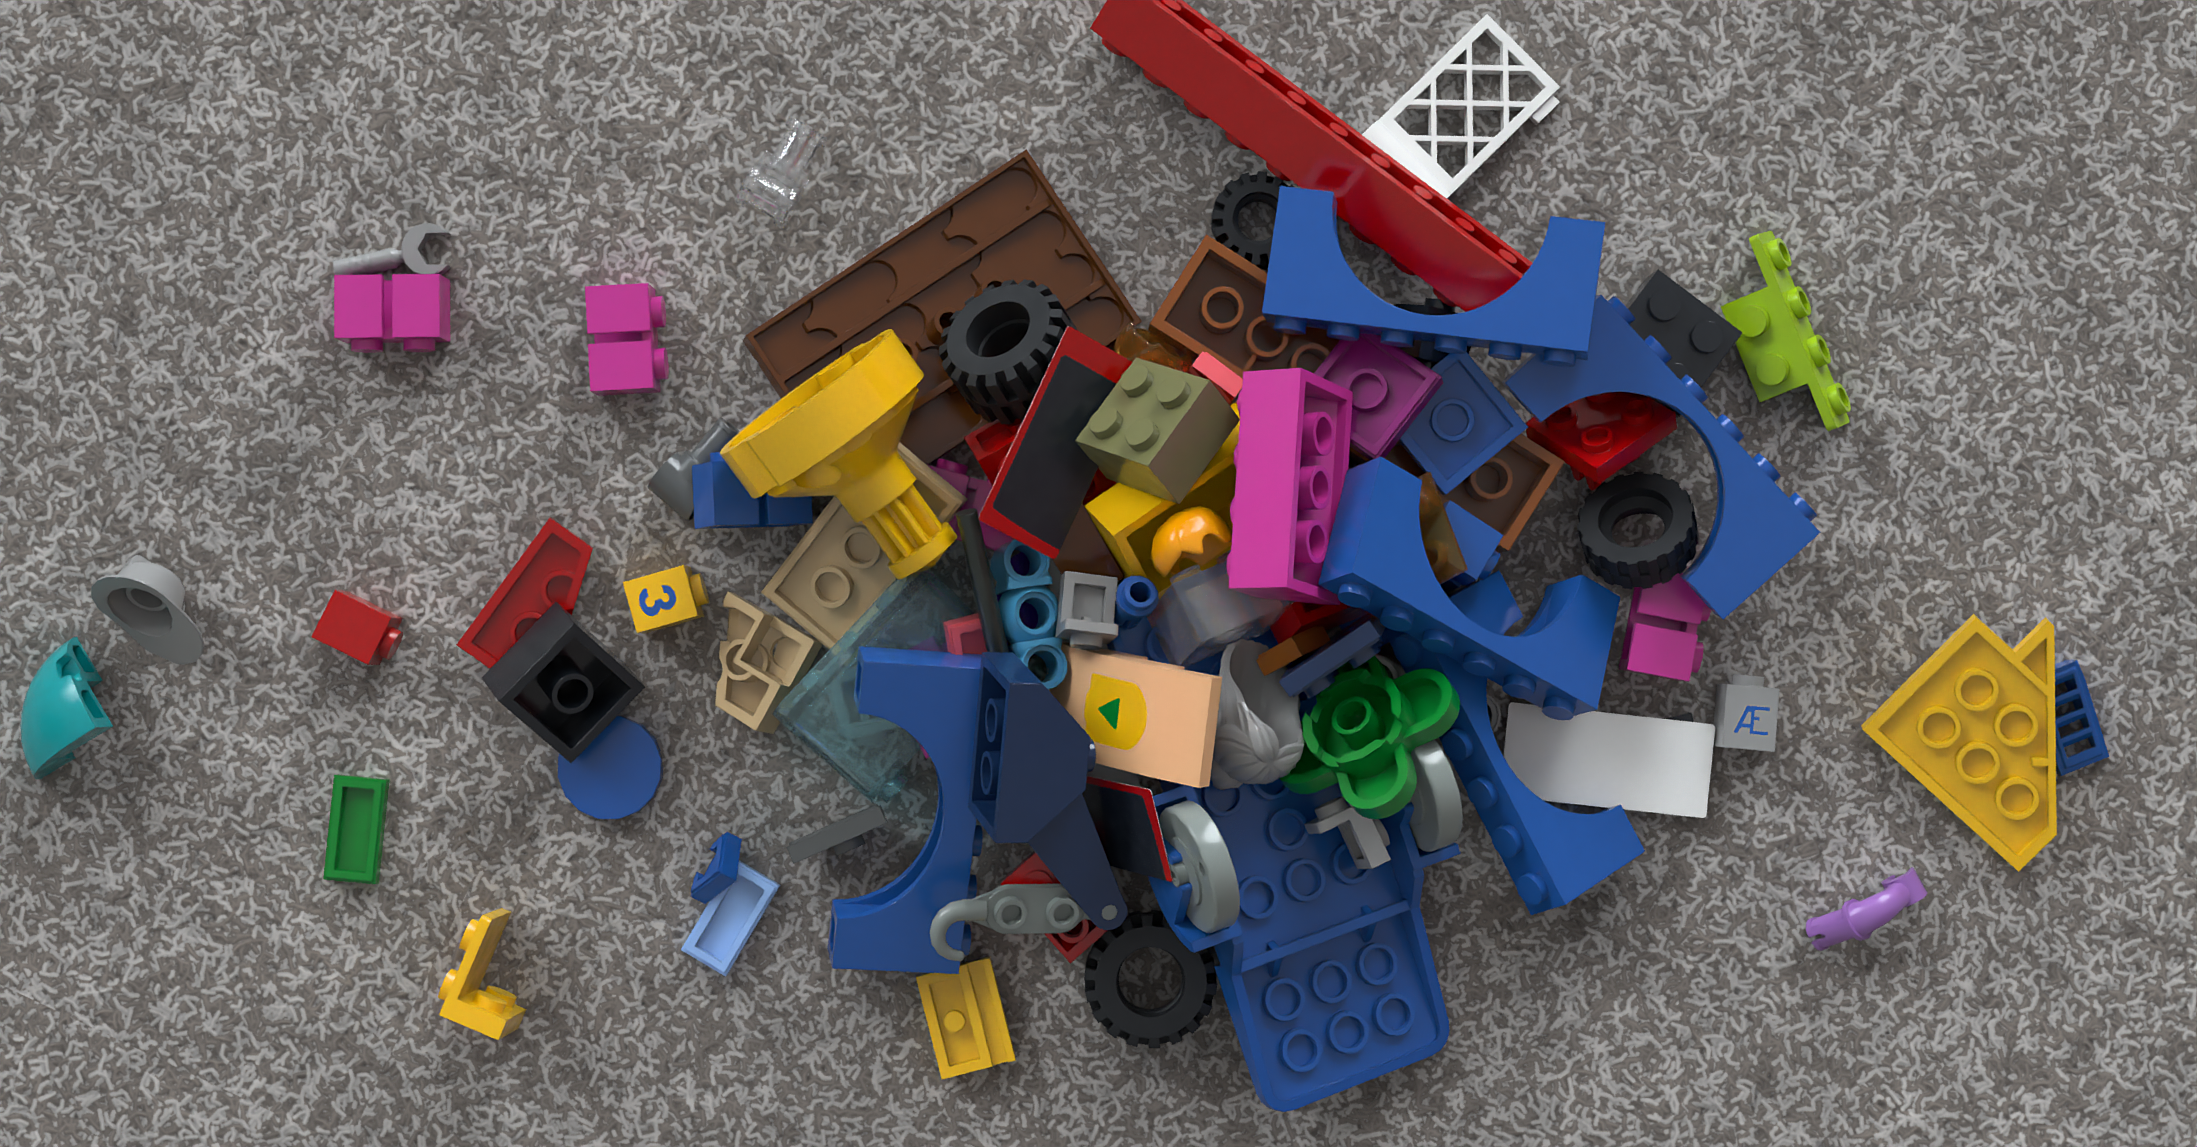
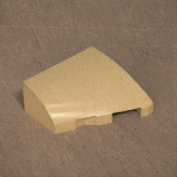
(751, 677)

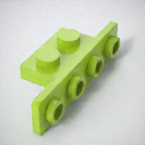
(1779, 339)

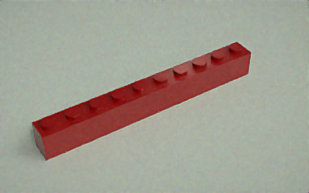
(1312, 149)

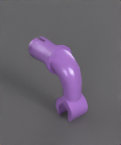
(1862, 917)

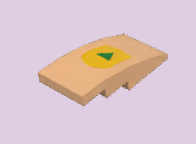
(1143, 713)

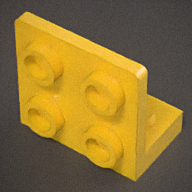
(488, 1011)

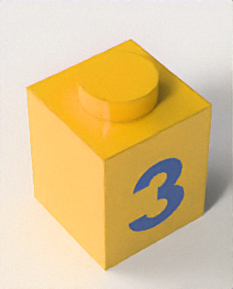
(666, 598)

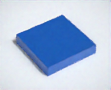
(1460, 424)

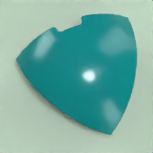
(61, 709)

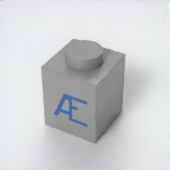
(1746, 714)

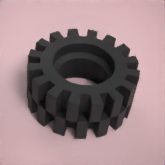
(1229, 204)

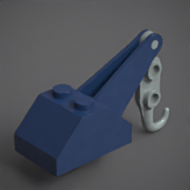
(1029, 790)

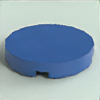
(615, 772)

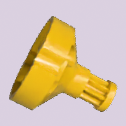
(842, 441)

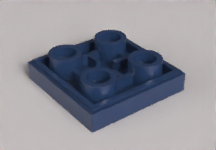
(1317, 669)

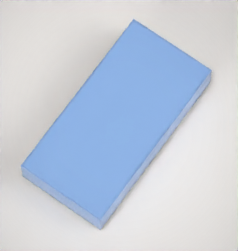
(730, 920)

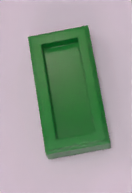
(356, 829)

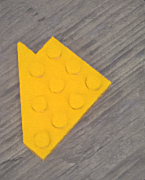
(1982, 734)

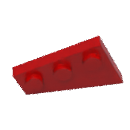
(544, 574)

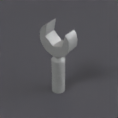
(391, 258)

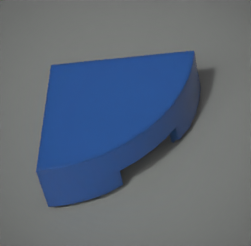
(721, 870)

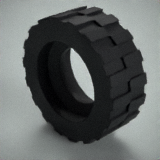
(1647, 563)

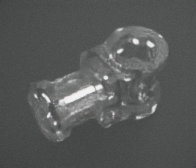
(782, 173)

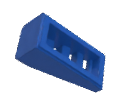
(2071, 674)

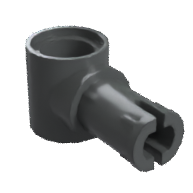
(674, 478)

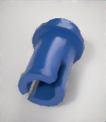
(1134, 600)

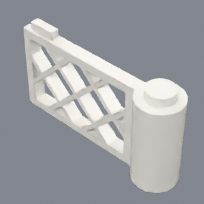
(1406, 148)

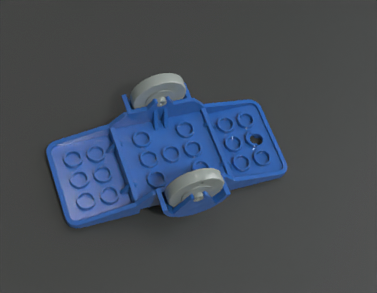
(1314, 955)

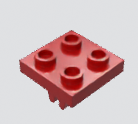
(1602, 432)

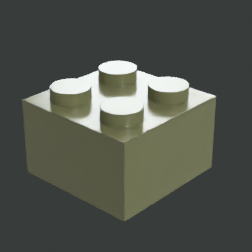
(1158, 430)

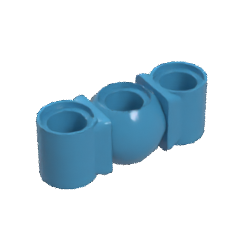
(1033, 590)

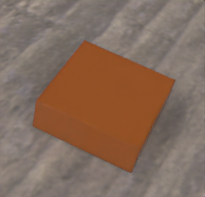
(1292, 649)

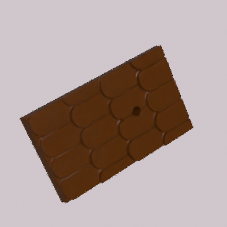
(916, 281)

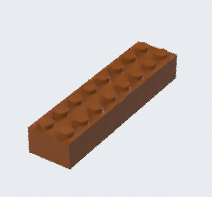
(1220, 312)

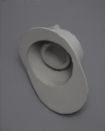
(151, 609)

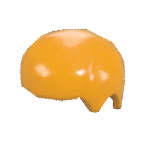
(1191, 535)

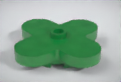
(1366, 735)

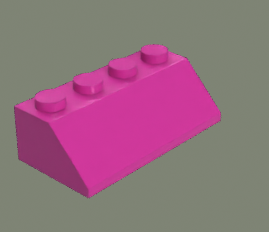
(1287, 483)

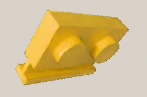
(966, 1018)

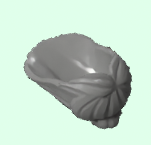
(1256, 722)

